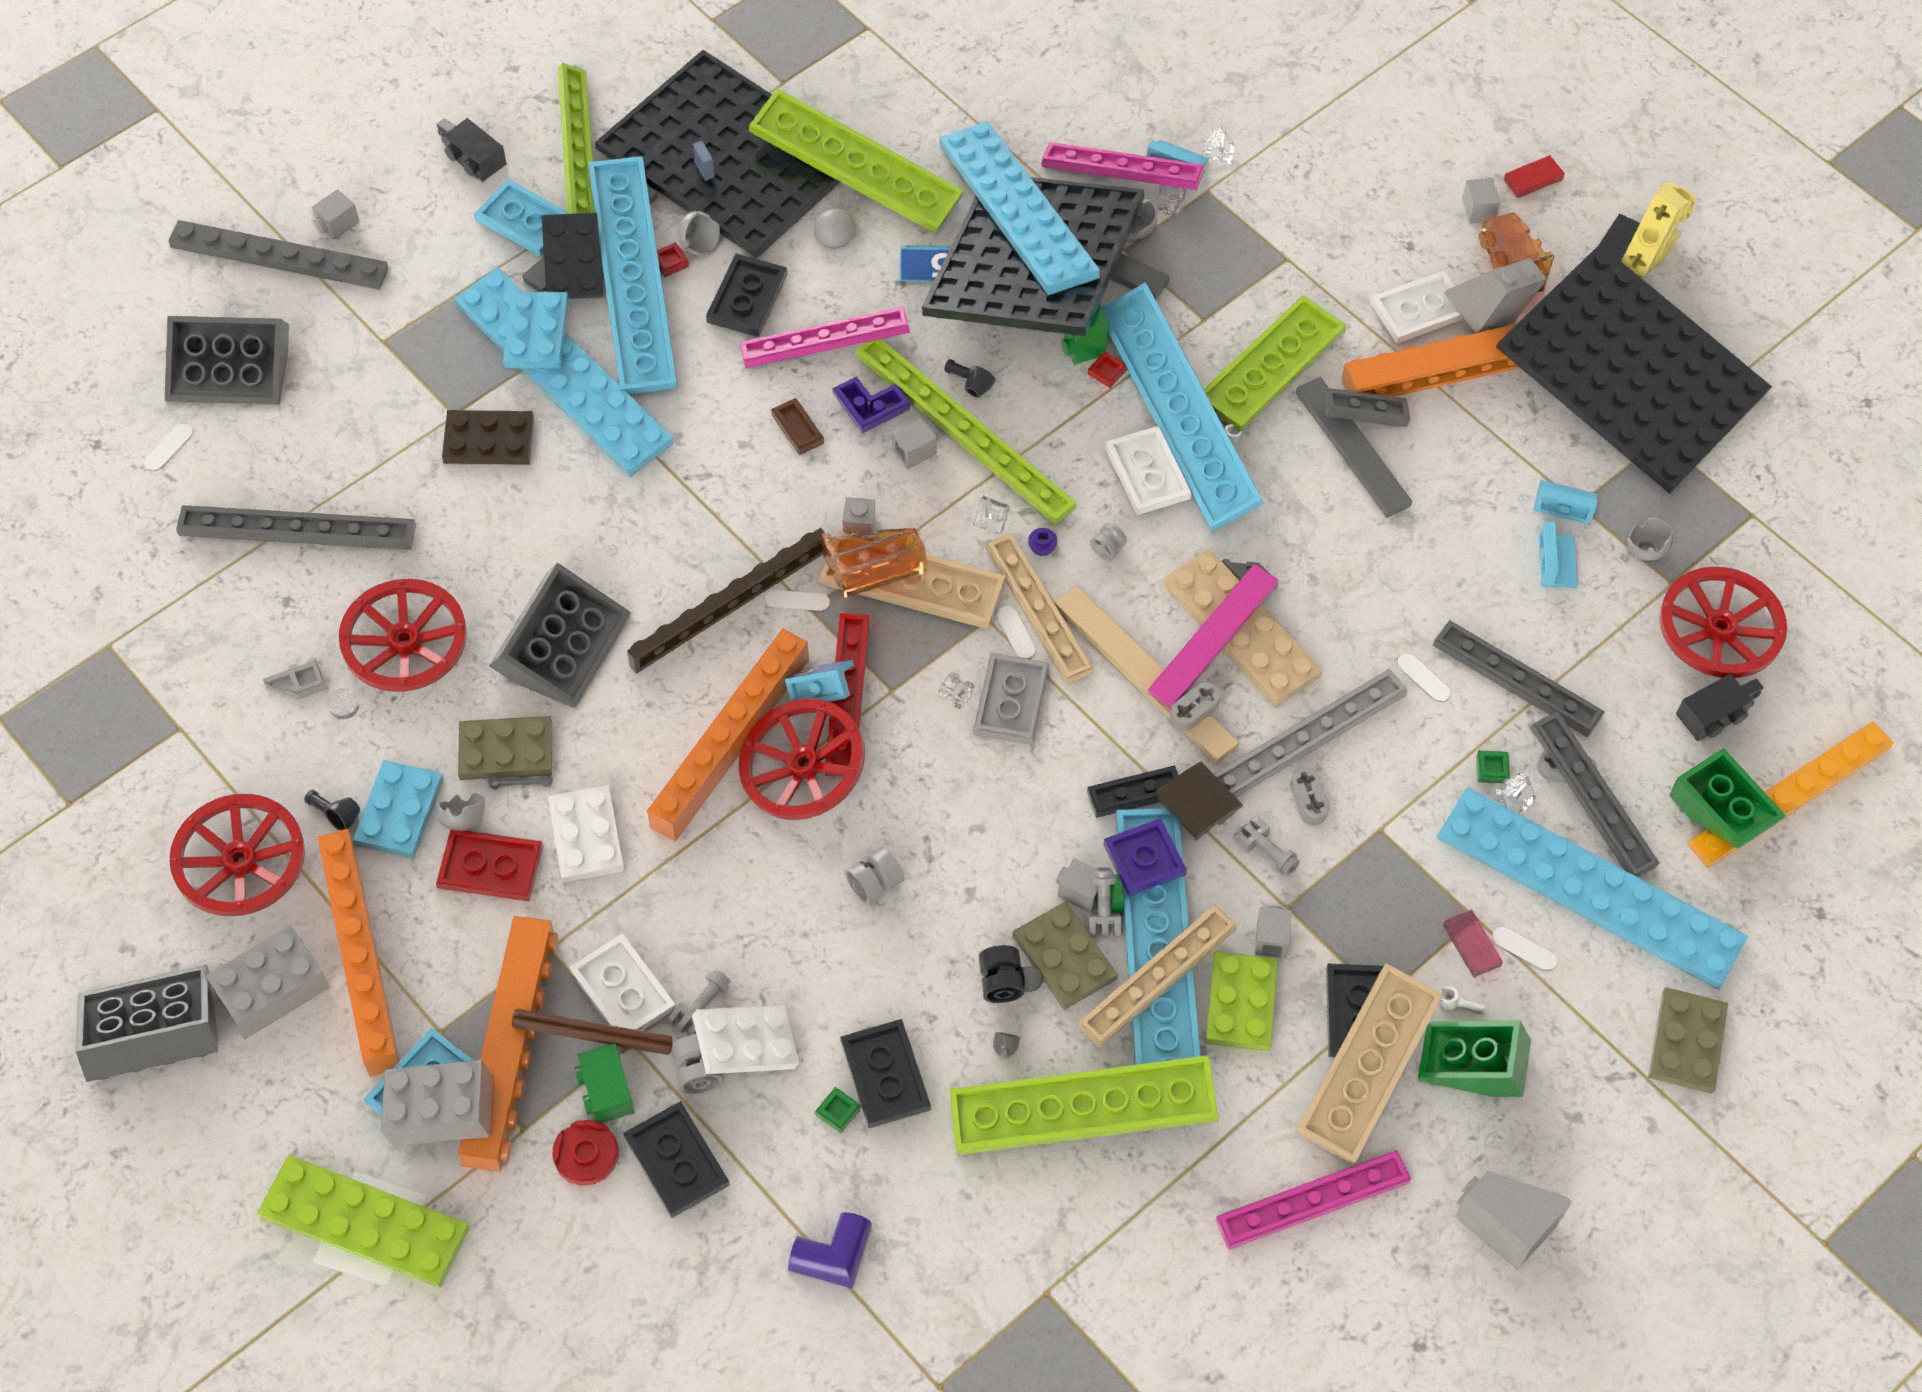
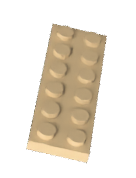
(944, 591)
(1261, 646)
(1369, 1064)

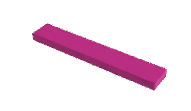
(1123, 165)
(824, 337)
(1213, 636)
(1312, 1199)

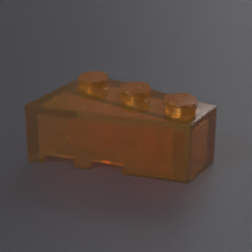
(1509, 242)
(873, 559)

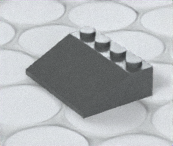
(225, 359)
(560, 637)
(145, 1024)

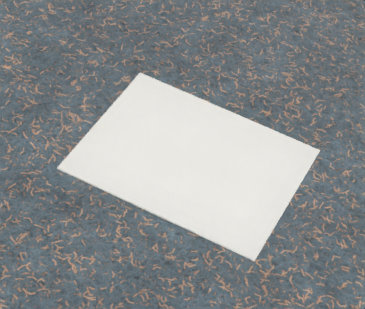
(352, 1264)

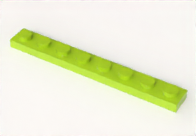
(575, 138)

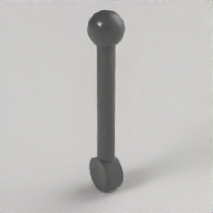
(495, 782)

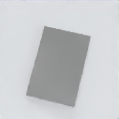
(1011, 698)

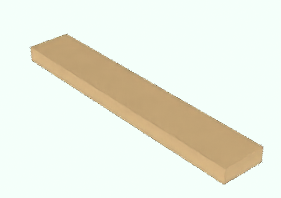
(1039, 609)
(1156, 976)

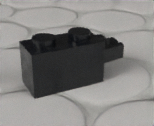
(472, 148)
(1717, 706)

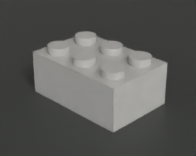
(267, 981)
(437, 1103)

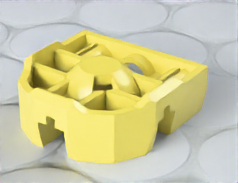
(1657, 229)

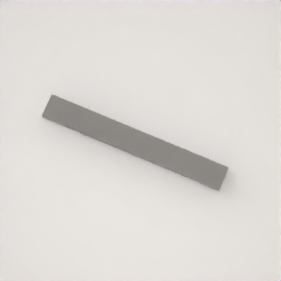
(1311, 733)

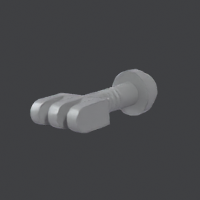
(1286, 862)
(1104, 878)
(717, 982)

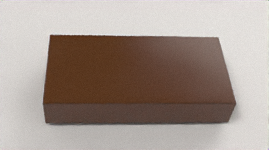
(797, 426)

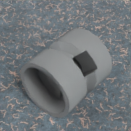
(874, 875)
(691, 1067)

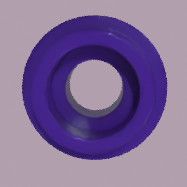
(1042, 548)

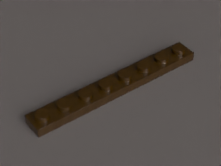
(723, 603)

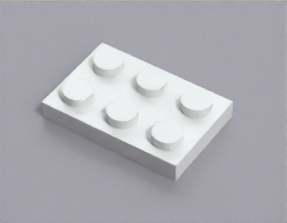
(1416, 307)
(1147, 470)
(585, 833)
(622, 986)
(745, 1039)

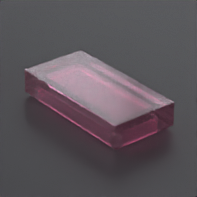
(1472, 943)

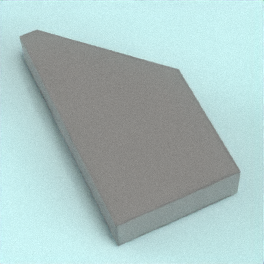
(298, 681)

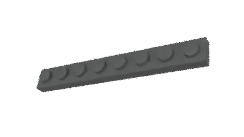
(278, 254)
(296, 527)

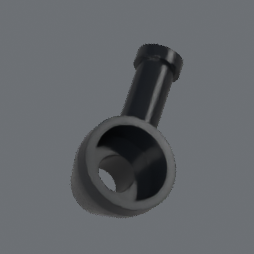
(977, 378)
(339, 813)

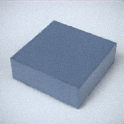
(703, 160)

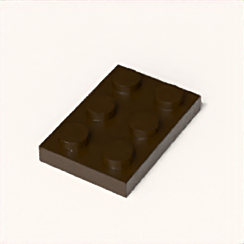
(488, 437)

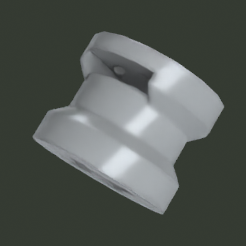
(1108, 541)

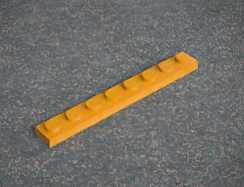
(1807, 783)

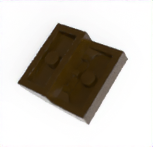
(1198, 800)

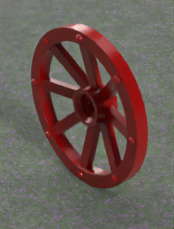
(1725, 620)
(403, 632)
(800, 755)
(235, 850)

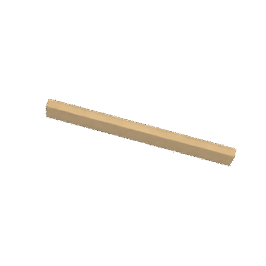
(1137, 667)

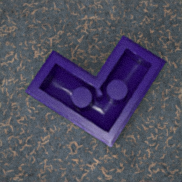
(870, 410)
(839, 1260)

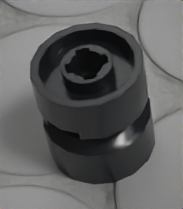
(1001, 974)

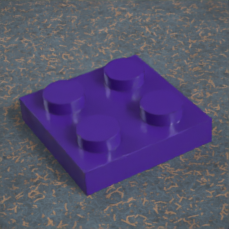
(1144, 857)

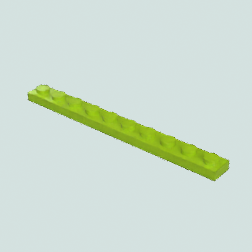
(967, 430)

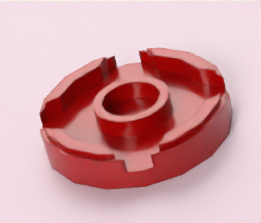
(585, 1152)

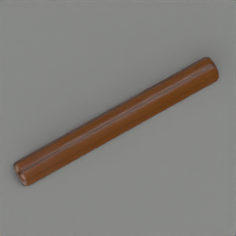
(592, 1031)

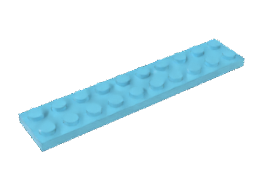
(1019, 208)
(632, 276)
(579, 387)
(1181, 408)
(1593, 888)
(1151, 922)

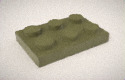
(505, 748)
(1065, 955)
(1688, 1040)

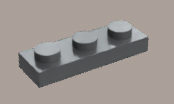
(1366, 407)

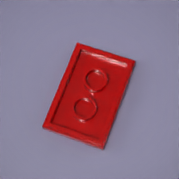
(489, 865)

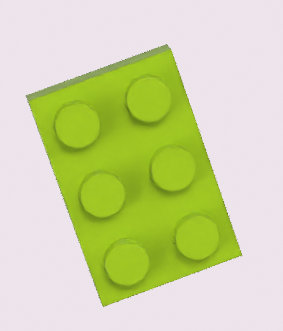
(1241, 1001)

